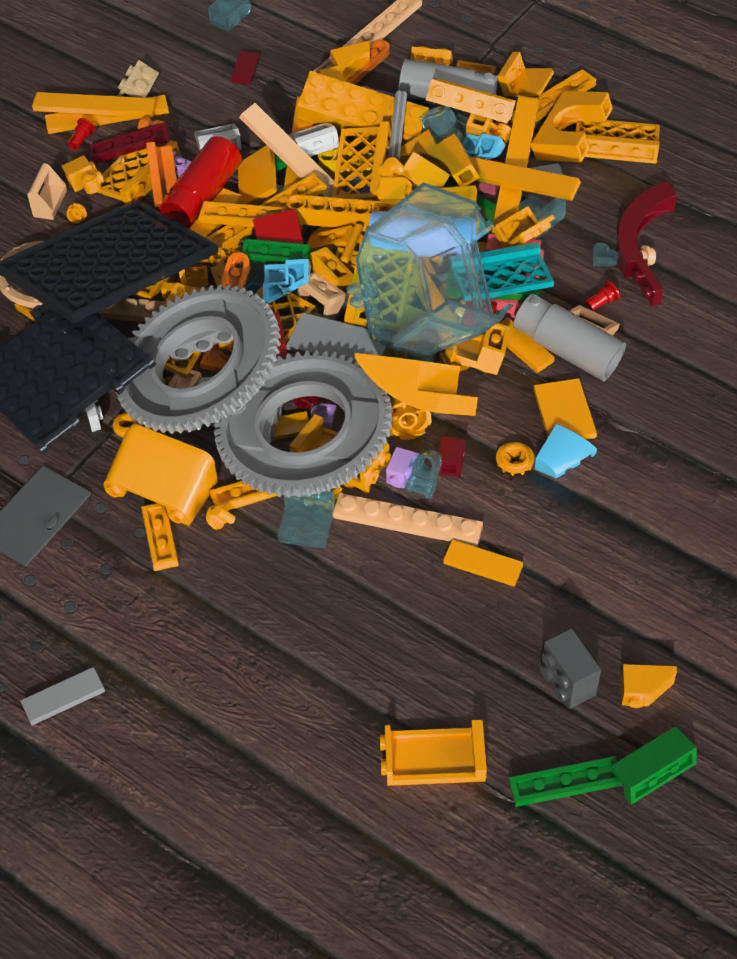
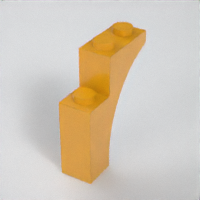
(446, 155)

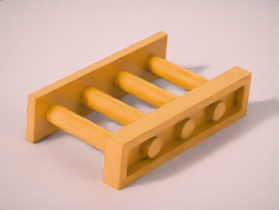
(470, 100)

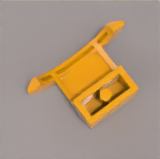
(482, 351)

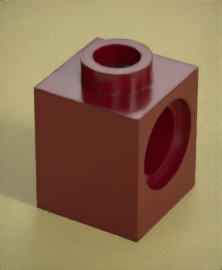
(452, 454)

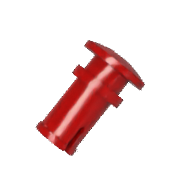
(81, 132)
(605, 295)

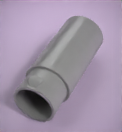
(417, 76)
(569, 337)

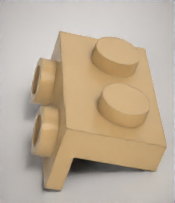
(139, 80)

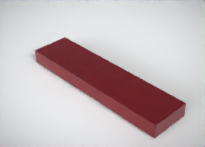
(129, 143)

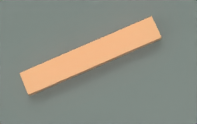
(285, 147)

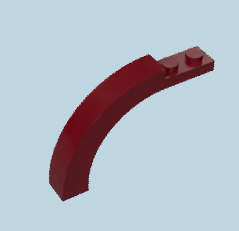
(641, 211)

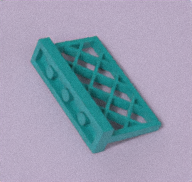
(520, 258)

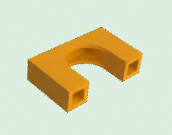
(570, 108)

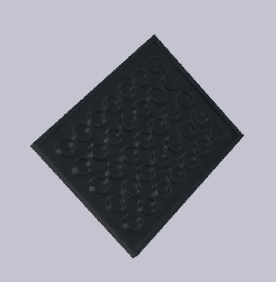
(105, 260)

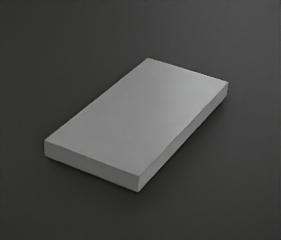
(328, 335)

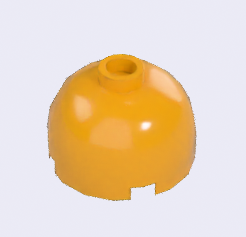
(408, 421)

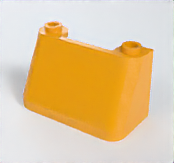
(162, 472)

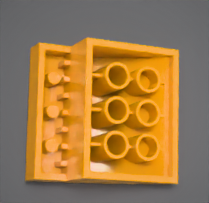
(419, 383)

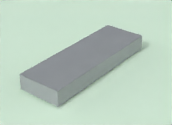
(62, 696)

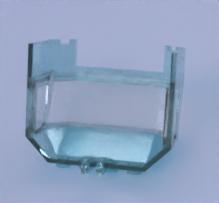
(425, 274)

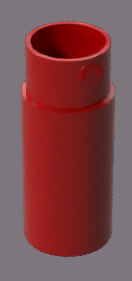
(201, 180)

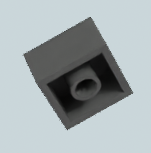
(570, 669)

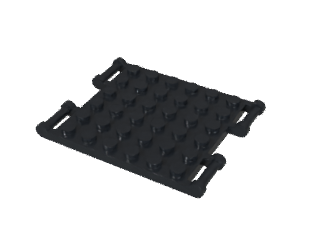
(61, 370)

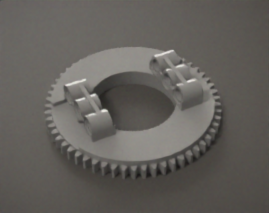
(194, 326)
(246, 437)

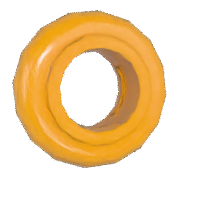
(119, 421)

